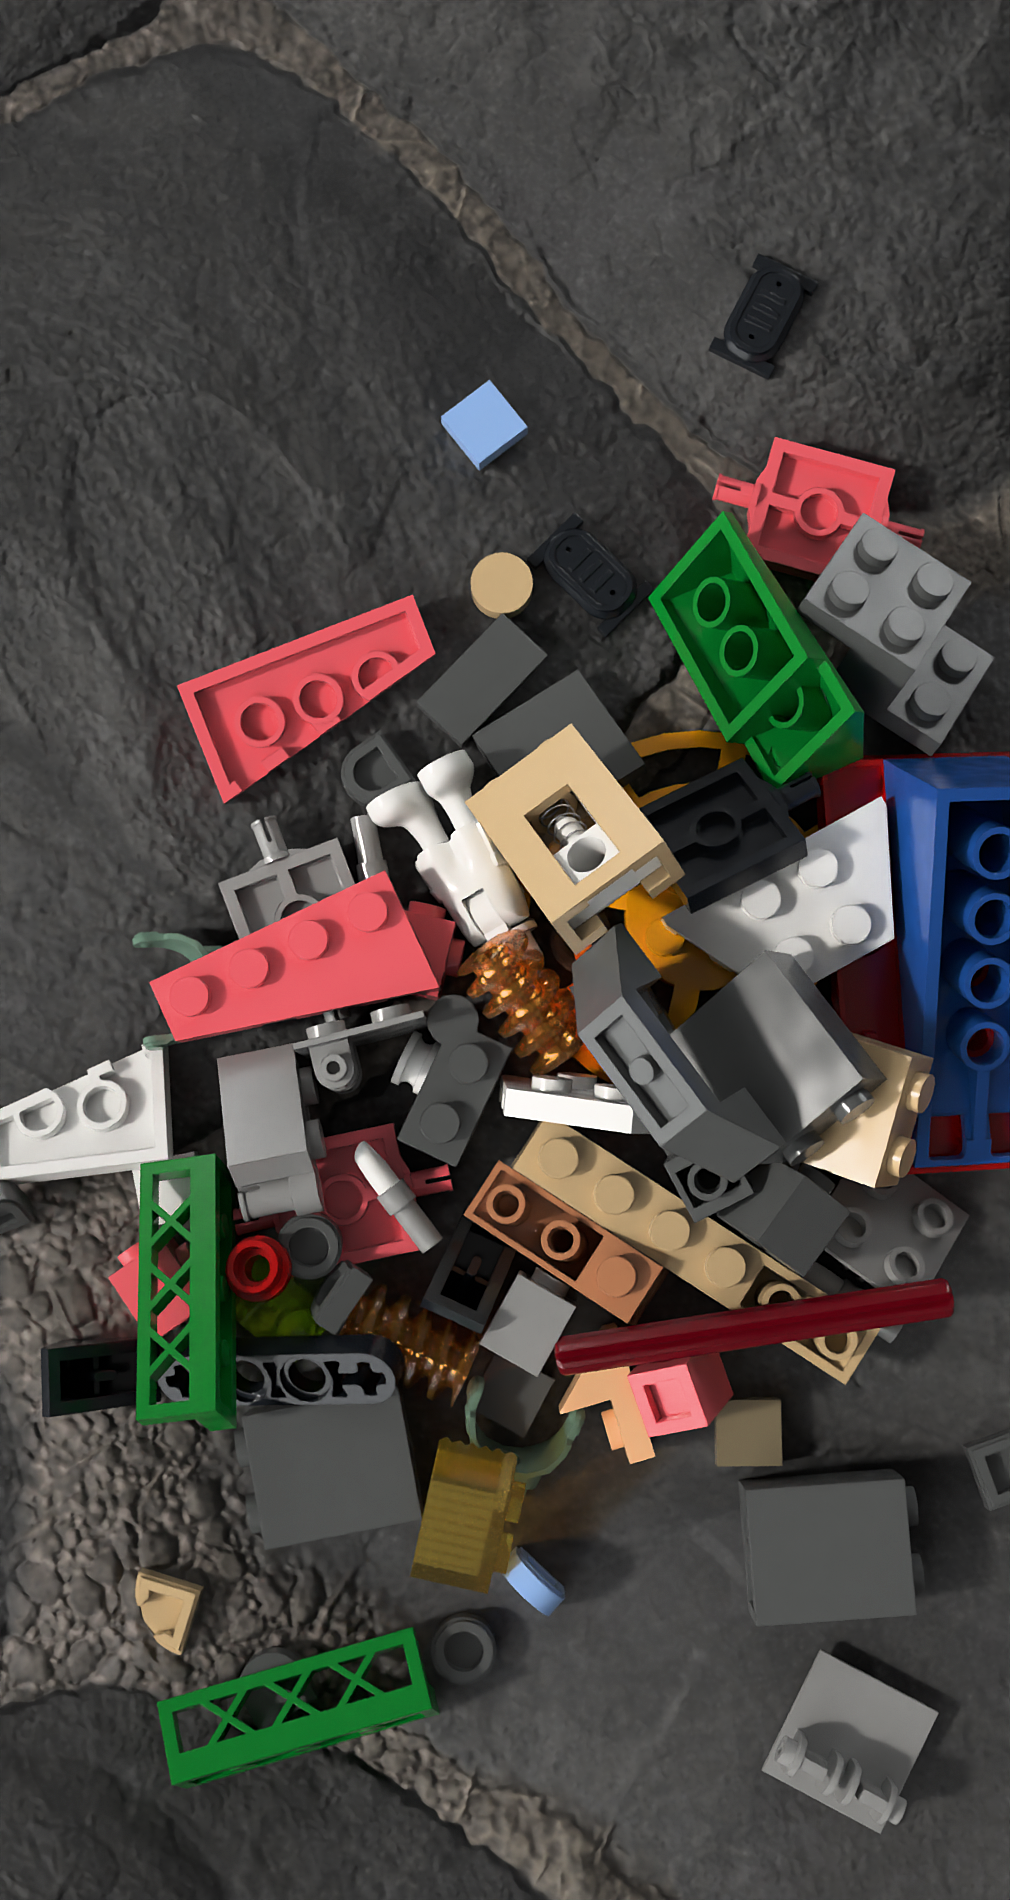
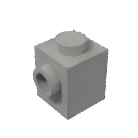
(530, 1320)

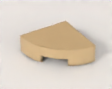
(167, 1607)

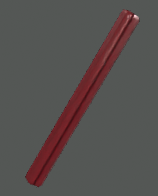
(754, 1326)

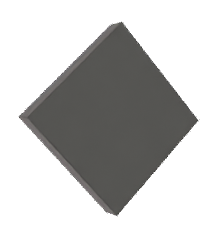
(549, 712)

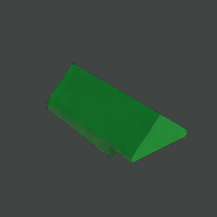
(757, 659)

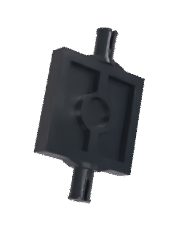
(730, 830)

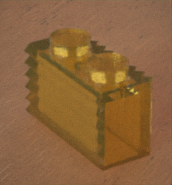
(465, 1516)

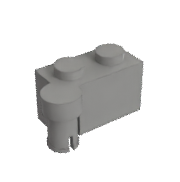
(270, 1131)

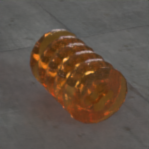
(527, 996)
(423, 1347)

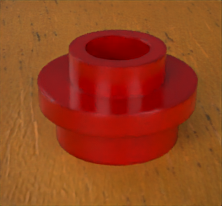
(243, 1258)

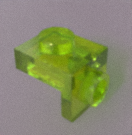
(282, 1316)

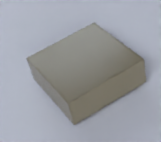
(749, 1432)

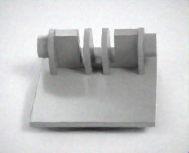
(334, 1044)
(894, 1231)
(851, 1742)

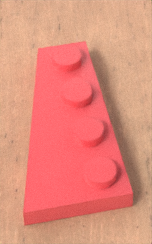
(293, 694)
(315, 961)

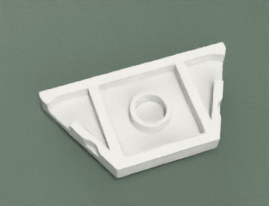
(816, 909)
(569, 1101)

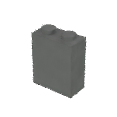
(787, 1050)
(328, 1469)
(829, 1547)

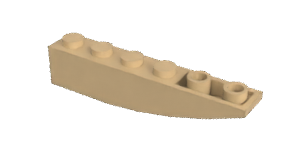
(664, 1231)

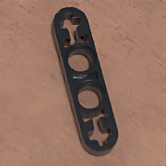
(287, 1386)

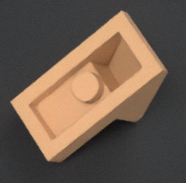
(623, 1421)

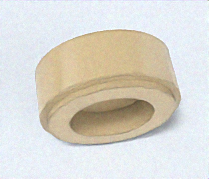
(501, 585)

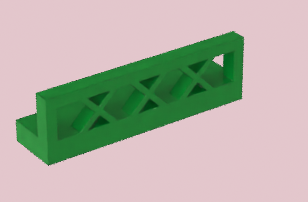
(211, 1300)
(302, 1735)

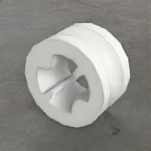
(415, 1062)

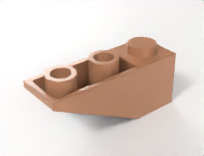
(566, 1243)

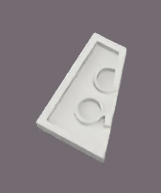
(92, 1124)

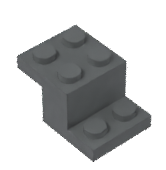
(892, 613)

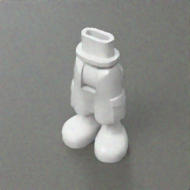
(460, 872)

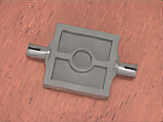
(285, 884)

